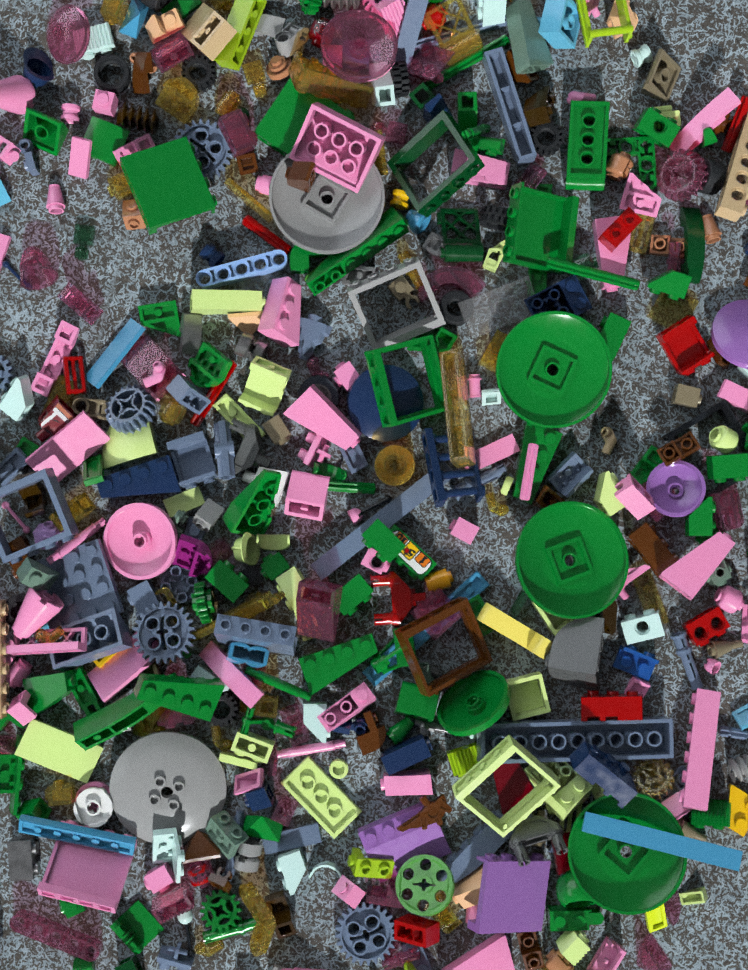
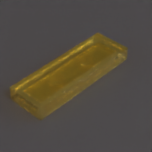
(248, 200)
(648, 594)

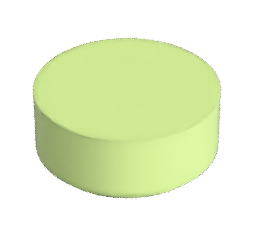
(507, 485)
(338, 768)

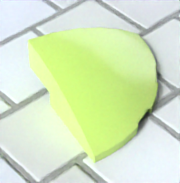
(129, 447)

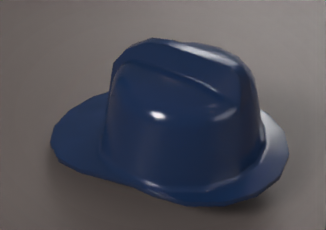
(37, 67)

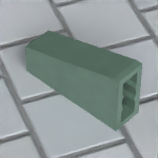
(527, 45)

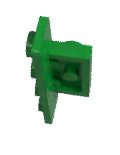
(11, 777)

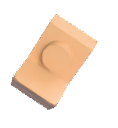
(163, 26)

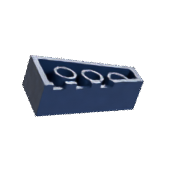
(144, 479)

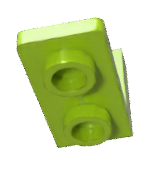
(369, 867)

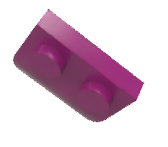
(193, 555)

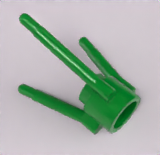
(381, 663)

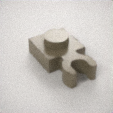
(401, 290)

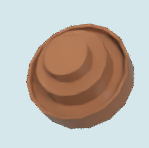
(278, 67)

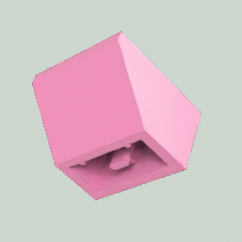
(307, 495)

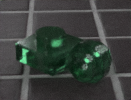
(83, 236)

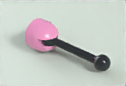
(356, 514)

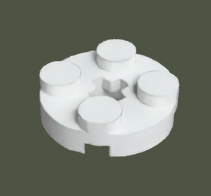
(89, 817)

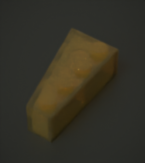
(317, 79)

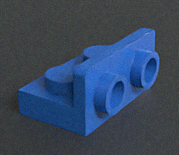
(635, 663)

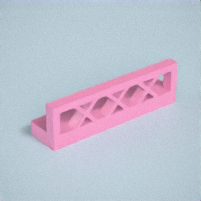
(66, 645)

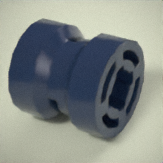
(211, 254)

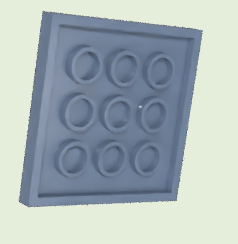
(83, 584)

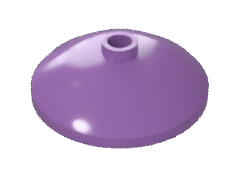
(678, 476)

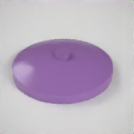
(730, 333)

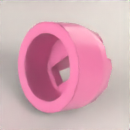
(712, 666)

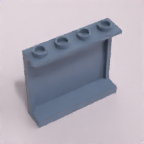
(274, 637)

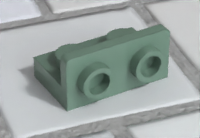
(225, 833)

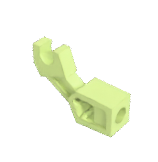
(491, 264)

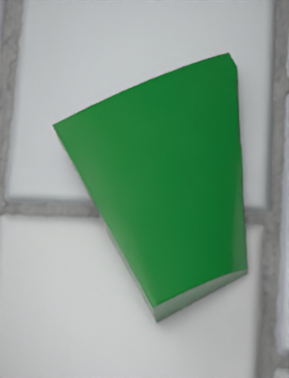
(442, 337)

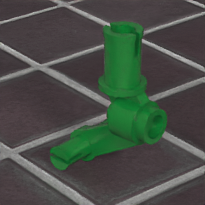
(266, 724)

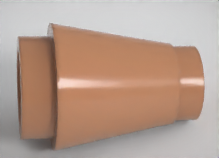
(711, 229)

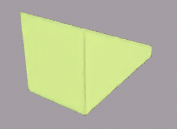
(693, 896)

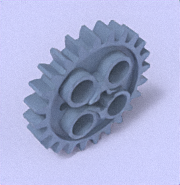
(213, 139)
(181, 630)
(373, 949)

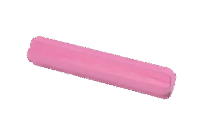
(529, 470)

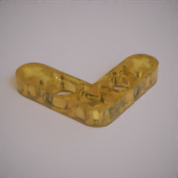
(263, 916)

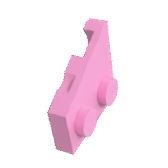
(639, 197)

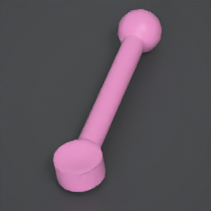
(6, 505)

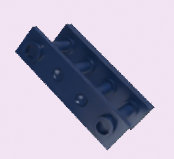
(437, 476)

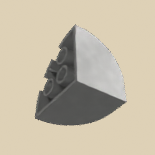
(577, 653)

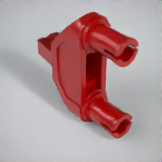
(402, 598)

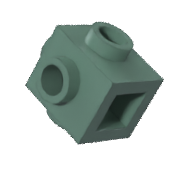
(724, 569)

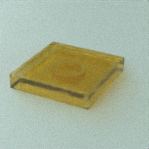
(669, 311)

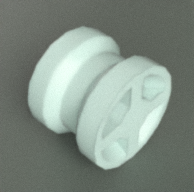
(641, 55)

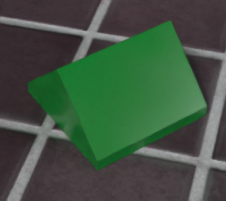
(44, 131)
(415, 705)

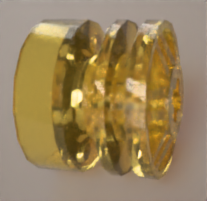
(388, 474)

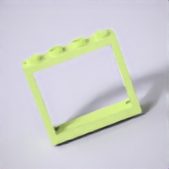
(486, 767)

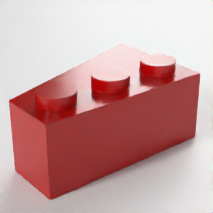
(611, 705)

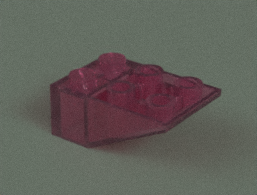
(140, 364)
(318, 609)

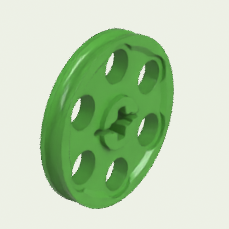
(430, 892)

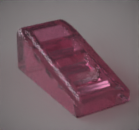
(304, 730)

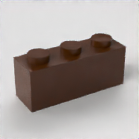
(651, 548)

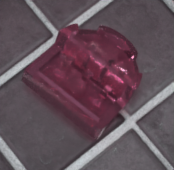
(728, 510)

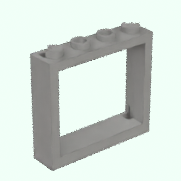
(409, 331)

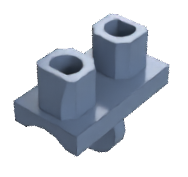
(174, 957)

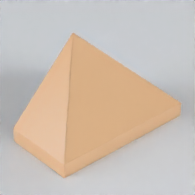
(246, 321)

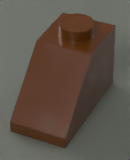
(301, 175)

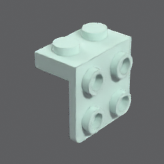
(166, 848)

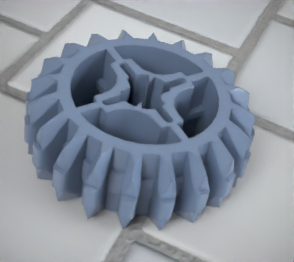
(130, 409)

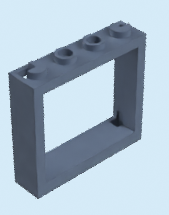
(60, 505)

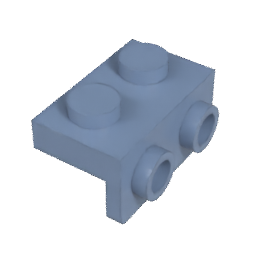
(569, 475)

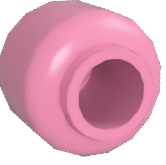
(729, 599)

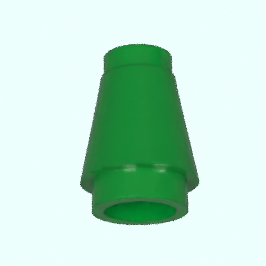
(400, 730)

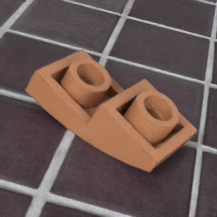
(660, 245)

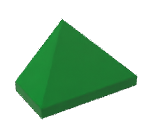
(262, 828)

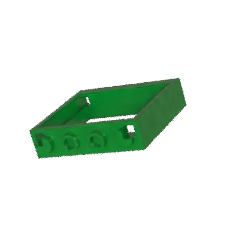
(381, 386)

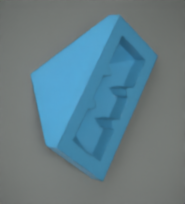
(134, 19)

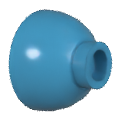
(417, 221)

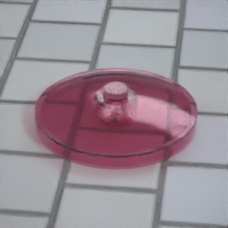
(359, 46)

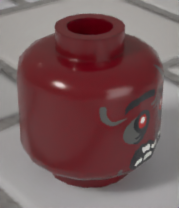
(316, 31)

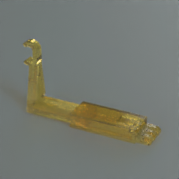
(244, 610)

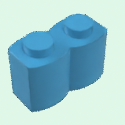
(252, 656)

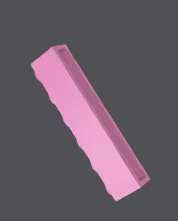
(701, 749)

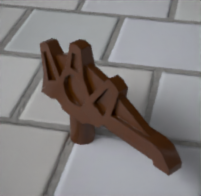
(429, 814)

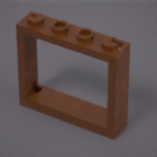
(461, 672)

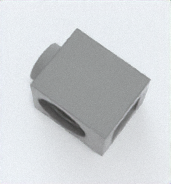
(207, 515)

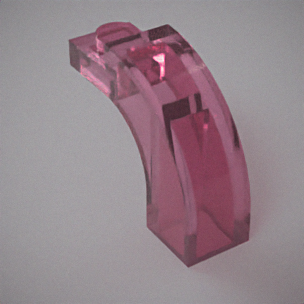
(453, 276)

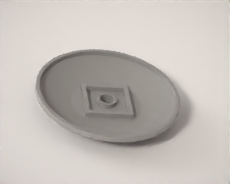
(323, 226)
(173, 762)

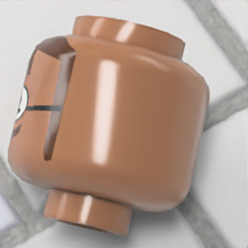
(619, 166)
(557, 961)

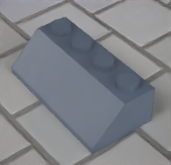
(105, 637)

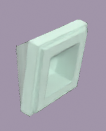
(490, 396)

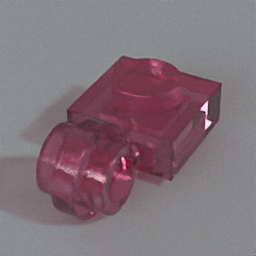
(394, 133)

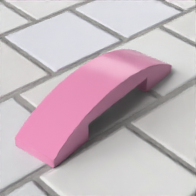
(53, 366)

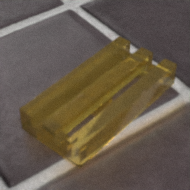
(636, 249)

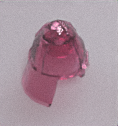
(36, 270)

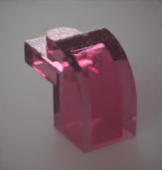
(80, 303)

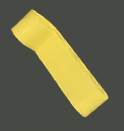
(515, 630)

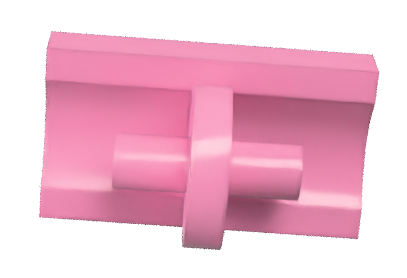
(317, 450)

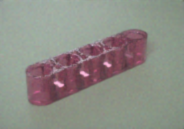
(46, 935)

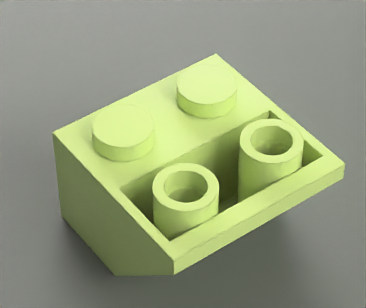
(604, 494)

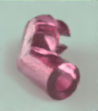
(313, 367)

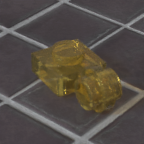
(254, 74)

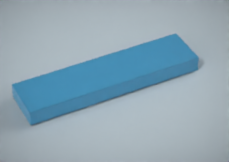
(114, 353)

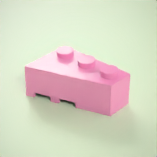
(492, 175)
(282, 312)

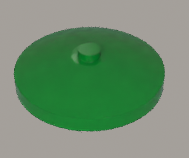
(474, 703)

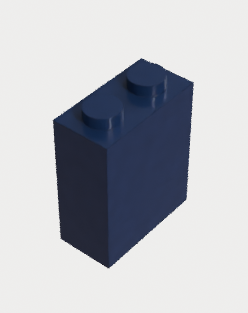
(406, 753)

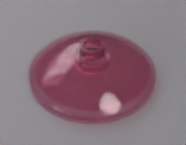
(68, 34)

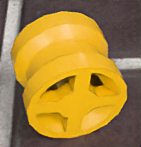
(399, 199)

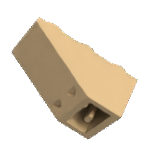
(208, 31)

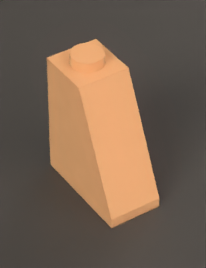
(468, 889)

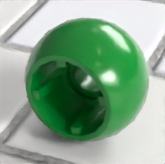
(570, 894)

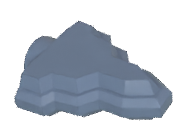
(311, 335)

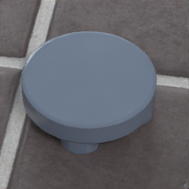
(179, 583)

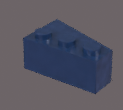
(605, 771)

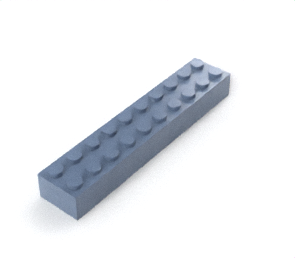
(558, 738)

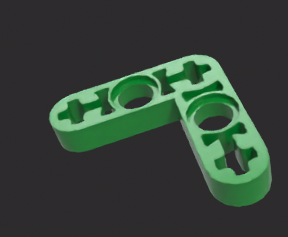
(637, 150)

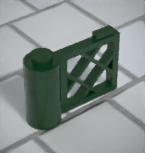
(460, 249)

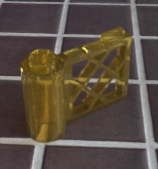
(465, 42)

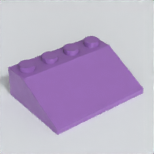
(385, 842)

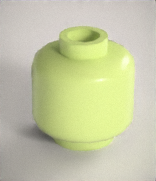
(723, 439)

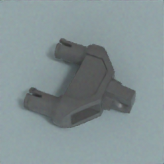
(252, 448)
(533, 831)

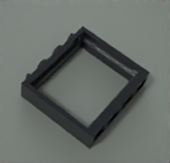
(730, 421)

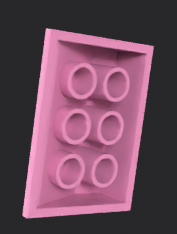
(337, 146)

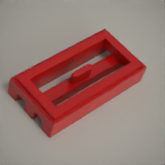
(75, 390)

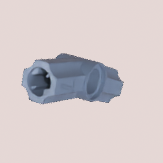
(224, 450)

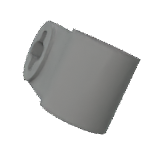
(291, 39)

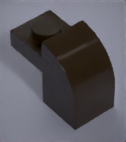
(34, 498)
(283, 914)

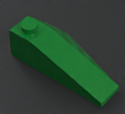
(253, 506)

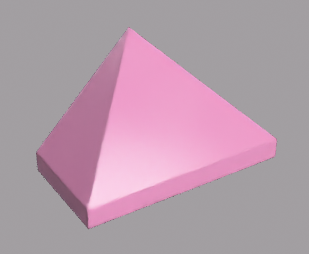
(249, 781)

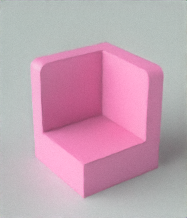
(20, 710)

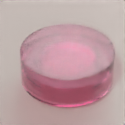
(272, 767)

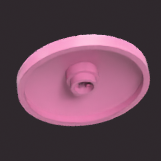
(140, 541)

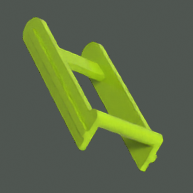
(588, 34)

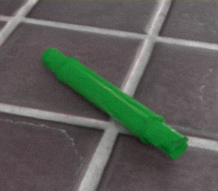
(475, 131)
(278, 683)

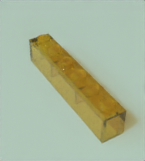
(457, 408)

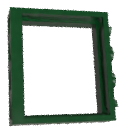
(422, 142)

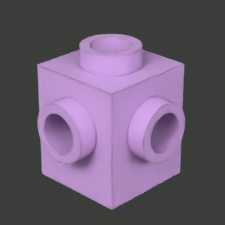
(45, 531)

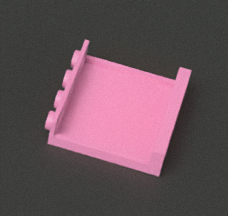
(85, 875)

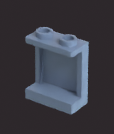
(193, 460)

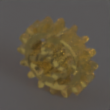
(660, 781)

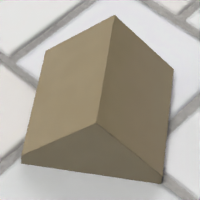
(661, 77)

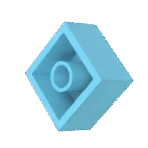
(560, 23)

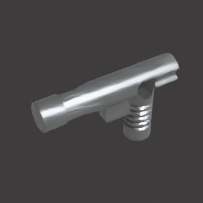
(427, 726)

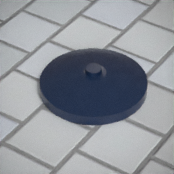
(363, 409)

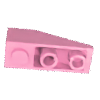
(347, 707)

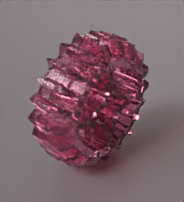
(692, 164)

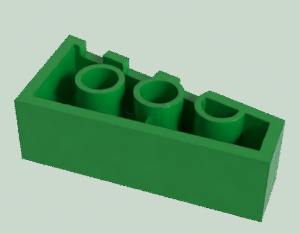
(547, 441)
(334, 661)
(182, 694)

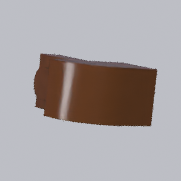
(374, 737)

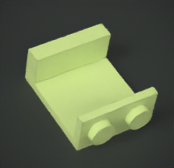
(265, 386)

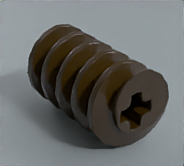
(138, 119)

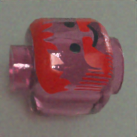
(199, 872)

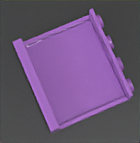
(511, 895)

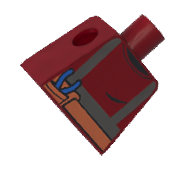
(54, 418)

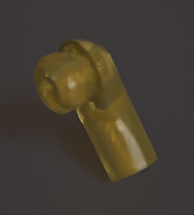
(208, 949)

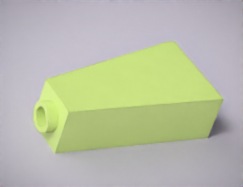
(225, 301)

